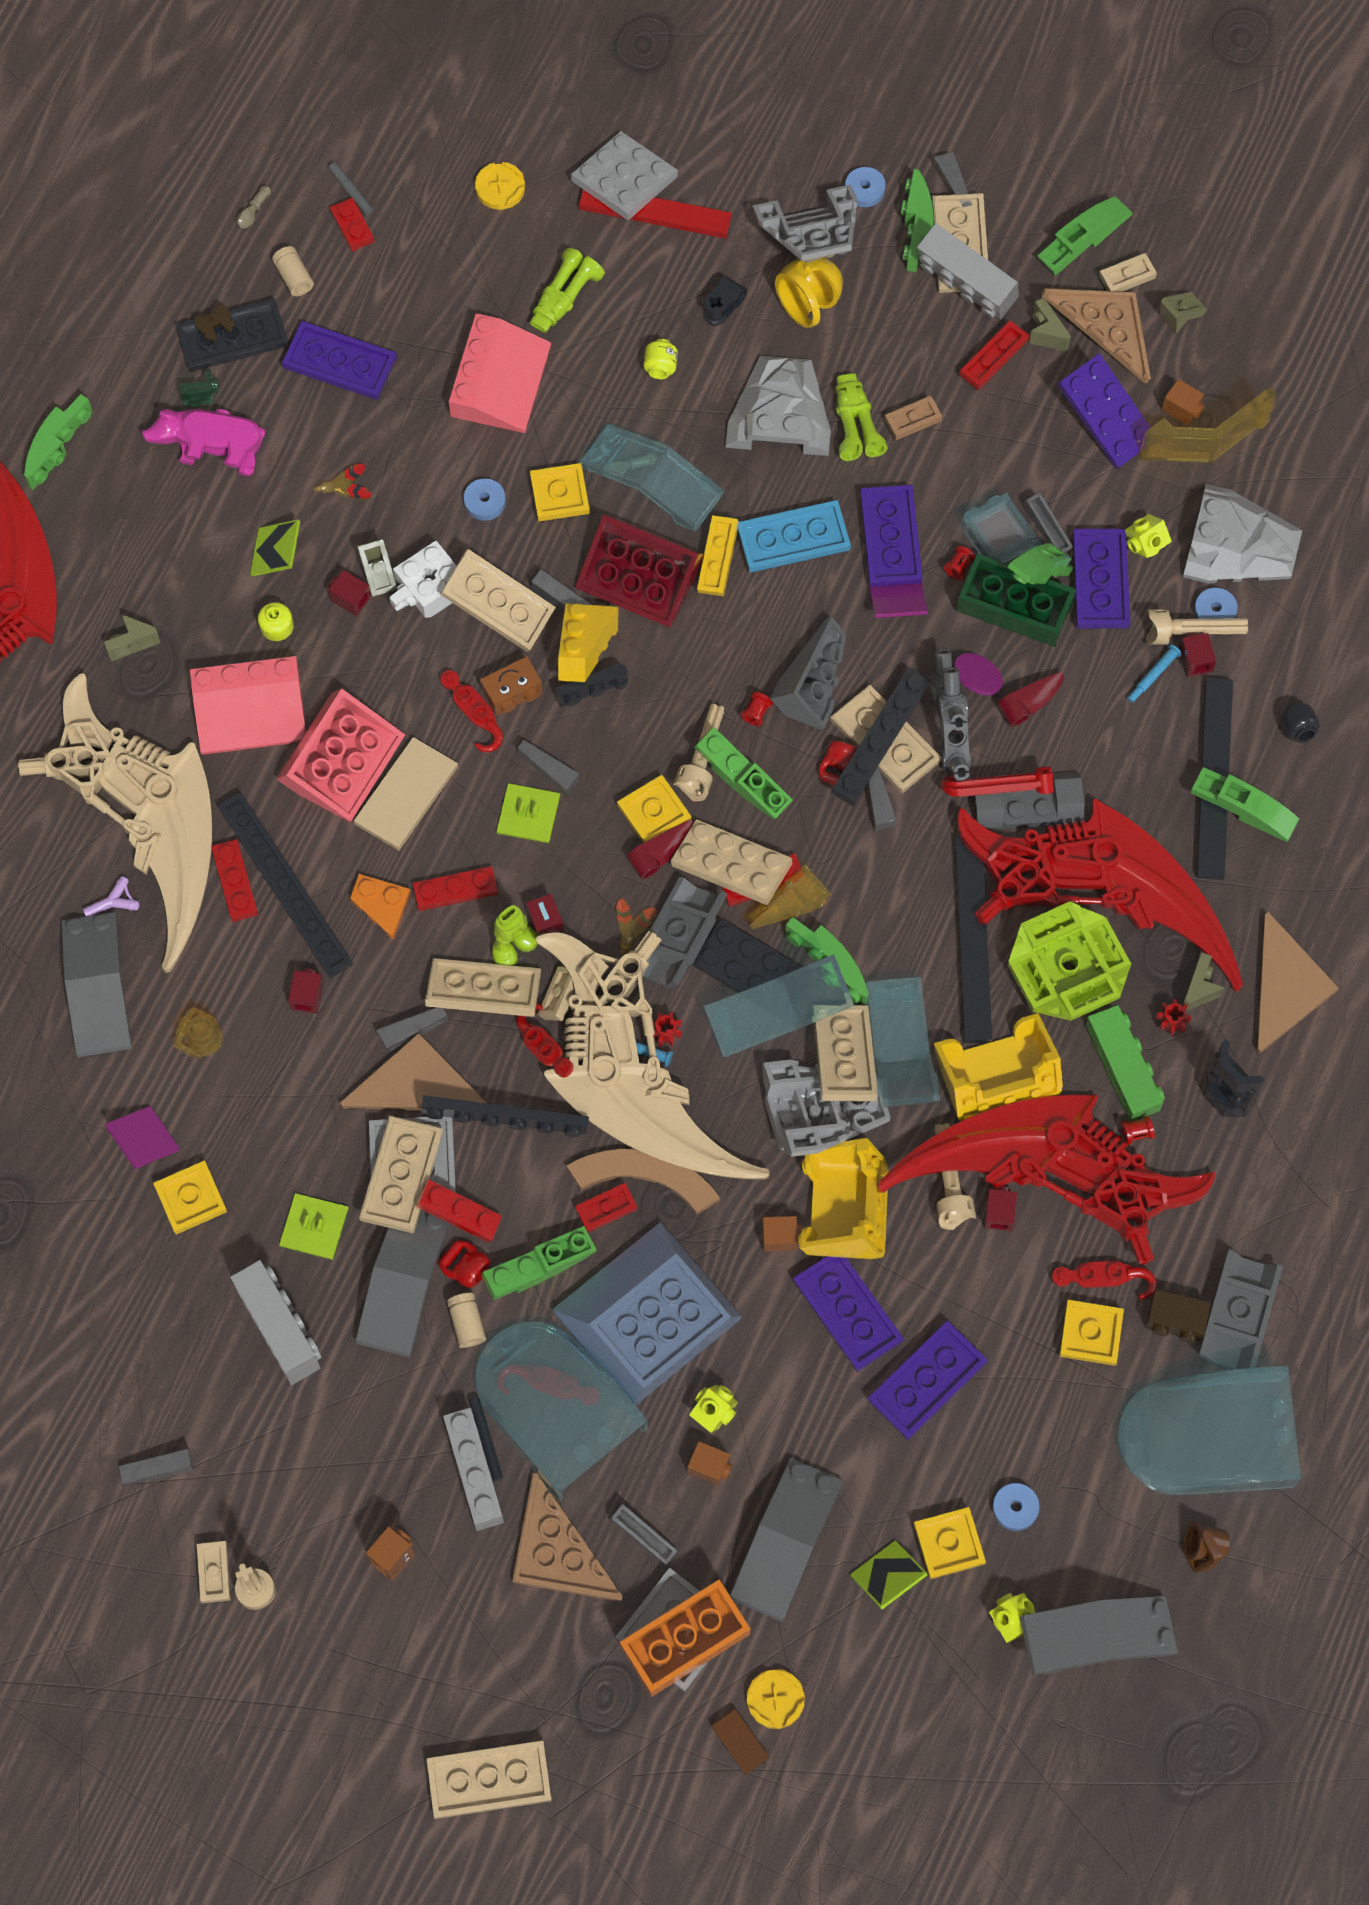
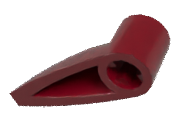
(1026, 701)
(656, 852)

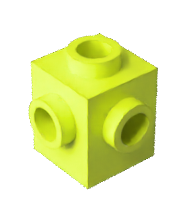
(1147, 536)
(714, 1407)
(1008, 1613)

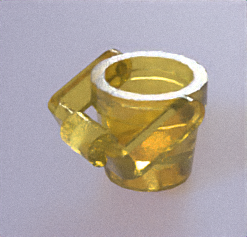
(202, 1032)

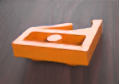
(381, 902)

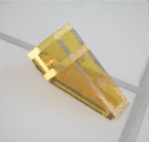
(793, 898)

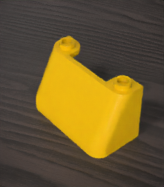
(1001, 1070)
(846, 1206)

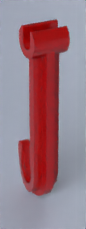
(1040, 781)

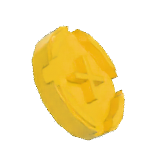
(500, 185)
(775, 1699)

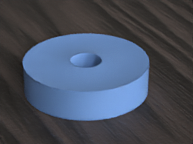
(870, 178)
(484, 510)
(1215, 598)
(1018, 1494)

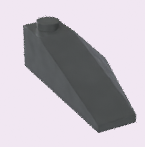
(808, 683)

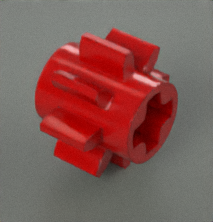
(1179, 1012)
(669, 1036)

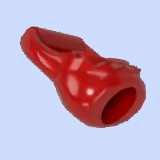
(837, 756)
(469, 1268)

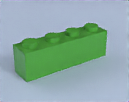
(1124, 1063)

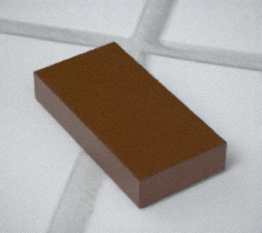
(740, 1742)

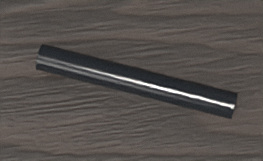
(485, 1438)

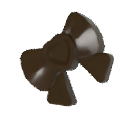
(207, 323)

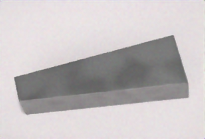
(951, 176)
(1047, 523)
(555, 591)
(553, 770)
(880, 803)
(402, 1032)
(156, 1467)
(643, 1534)

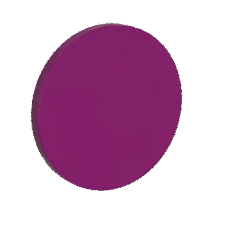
(978, 674)

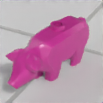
(211, 433)

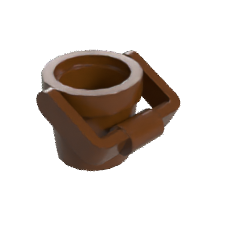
(1204, 1543)

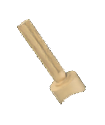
(1164, 626)
(694, 778)
(955, 1207)
(254, 1588)

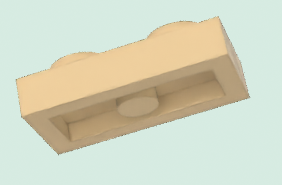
(1128, 274)
(557, 997)
(213, 1572)

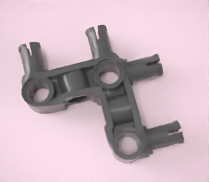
(953, 715)

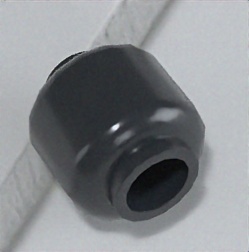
(1300, 722)

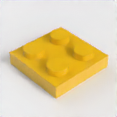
(559, 492)
(653, 809)
(190, 1197)
(1091, 1332)
(949, 1543)

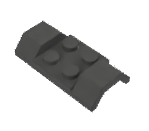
(1031, 808)
(683, 930)
(1240, 1312)

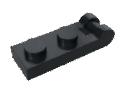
(594, 686)

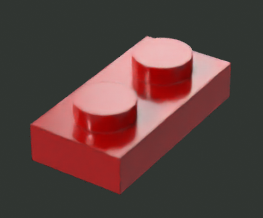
(352, 224)
(606, 1207)

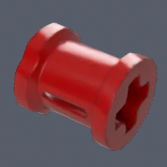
(965, 560)
(756, 709)
(1137, 1129)

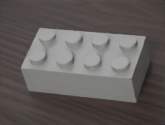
(968, 272)
(273, 1317)

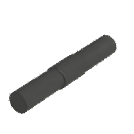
(350, 188)

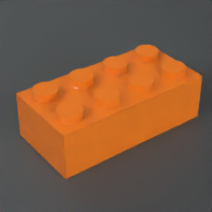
(685, 1638)

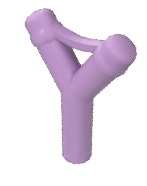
(113, 900)

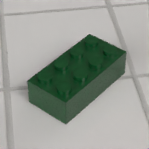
(1022, 608)

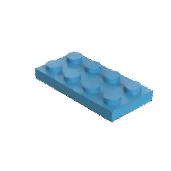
(793, 536)

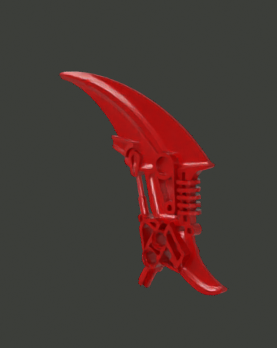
(26, 571)
(1119, 857)
(1058, 1137)

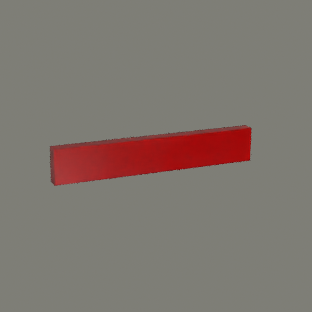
(669, 214)

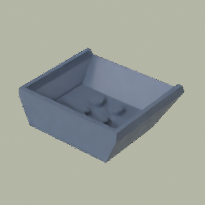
(647, 1313)

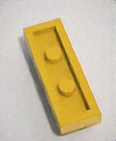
(718, 555)

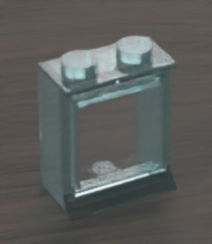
(999, 529)

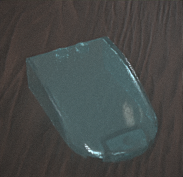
(553, 1401)
(1213, 1433)

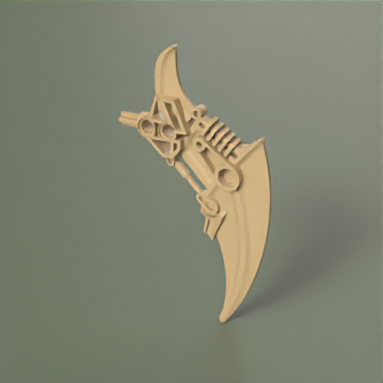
(169, 804)
(611, 1087)

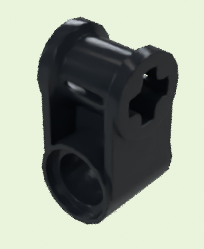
(723, 300)

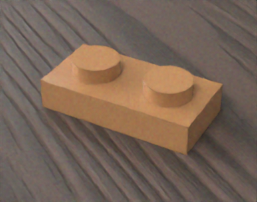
(913, 418)

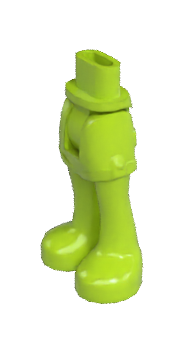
(556, 303)
(854, 404)
(513, 928)

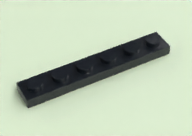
(880, 736)
(494, 1114)

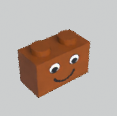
(511, 686)
(391, 1553)

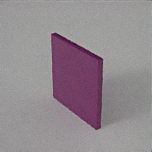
(898, 600)
(142, 1137)

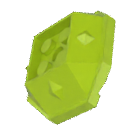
(1073, 937)

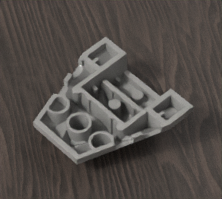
(813, 232)
(781, 406)
(1239, 540)
(805, 1122)

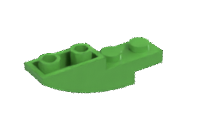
(918, 216)
(1083, 231)
(47, 446)
(1040, 563)
(741, 775)
(1246, 801)
(822, 945)
(540, 1264)

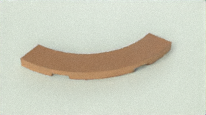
(635, 1164)

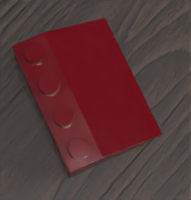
(639, 570)

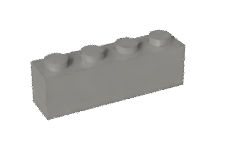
(473, 1469)

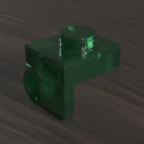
(201, 392)

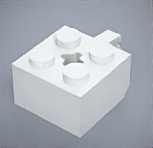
(422, 580)

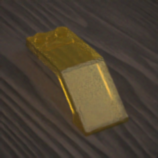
(1206, 444)

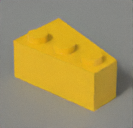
(583, 639)

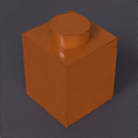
(1183, 402)
(780, 1233)
(710, 1464)

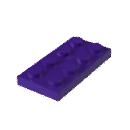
(339, 360)
(1106, 410)
(891, 535)
(1101, 579)
(848, 1310)
(927, 1380)

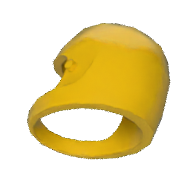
(808, 287)

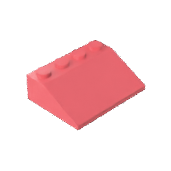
(499, 374)
(248, 705)
(341, 755)

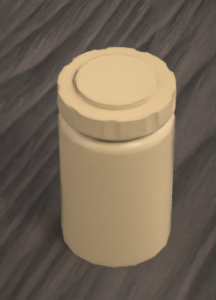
(293, 271)
(466, 1320)

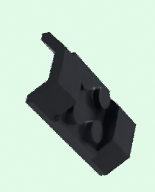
(1229, 1086)

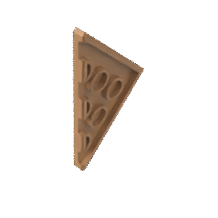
(1109, 320)
(1288, 984)
(407, 1077)
(554, 1552)

